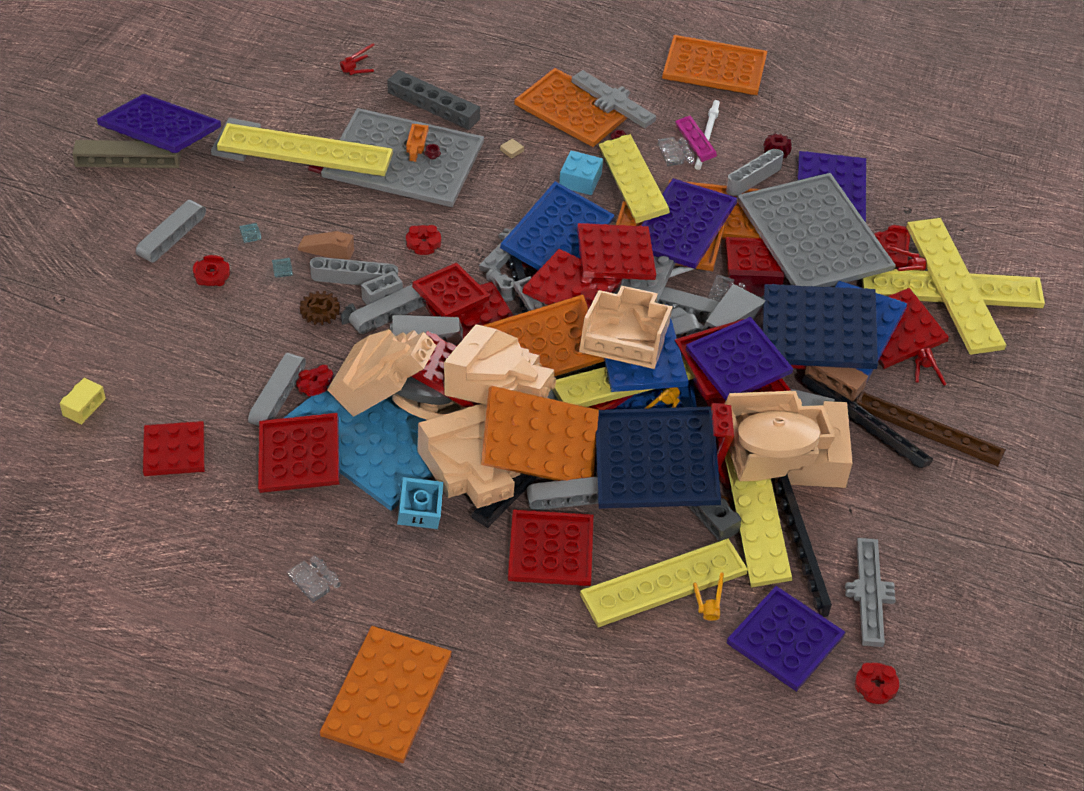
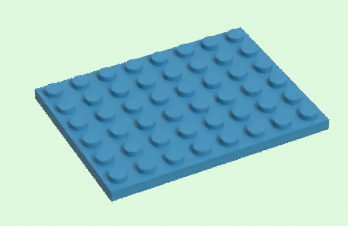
(374, 445)

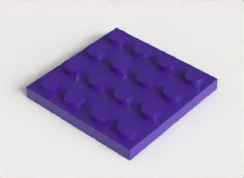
(739, 358)
(786, 638)

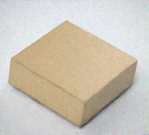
(512, 148)

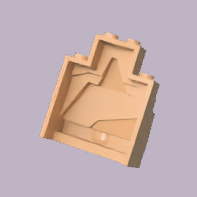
(626, 327)
(494, 359)
(379, 368)
(453, 453)
(832, 464)
(757, 467)

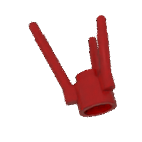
(349, 64)
(914, 263)
(926, 359)

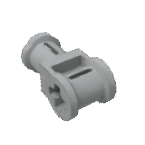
(502, 282)

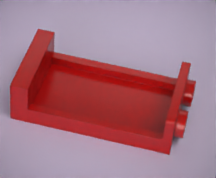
(722, 429)

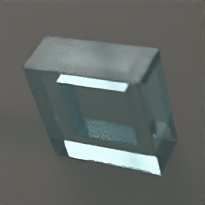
(250, 232)
(282, 267)

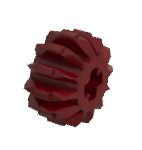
(778, 142)

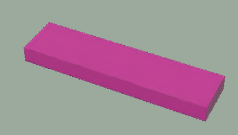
(696, 138)

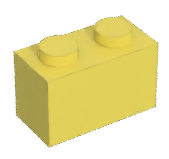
(82, 400)

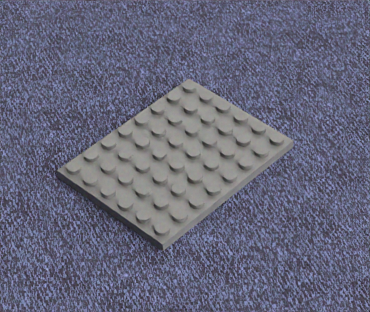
(426, 179)
(815, 232)

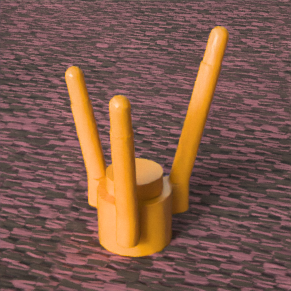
(668, 396)
(711, 608)

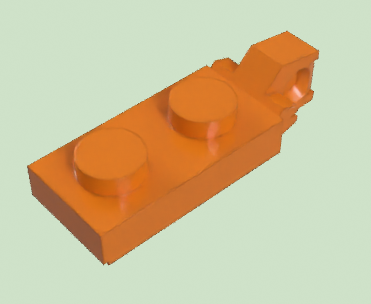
(416, 140)

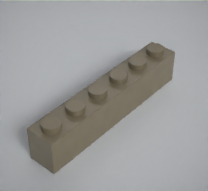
(123, 154)

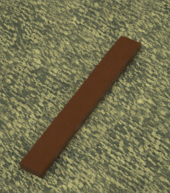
(931, 429)

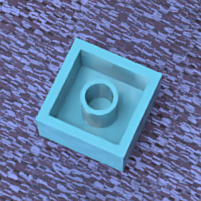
(581, 172)
(420, 503)

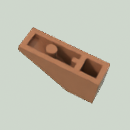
(329, 245)
(845, 381)

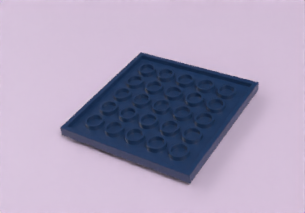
(822, 325)
(657, 458)

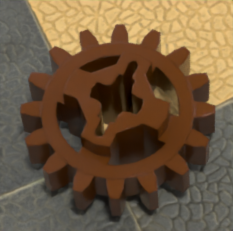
(319, 308)

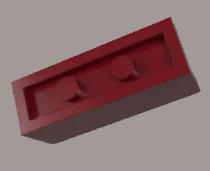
(756, 280)

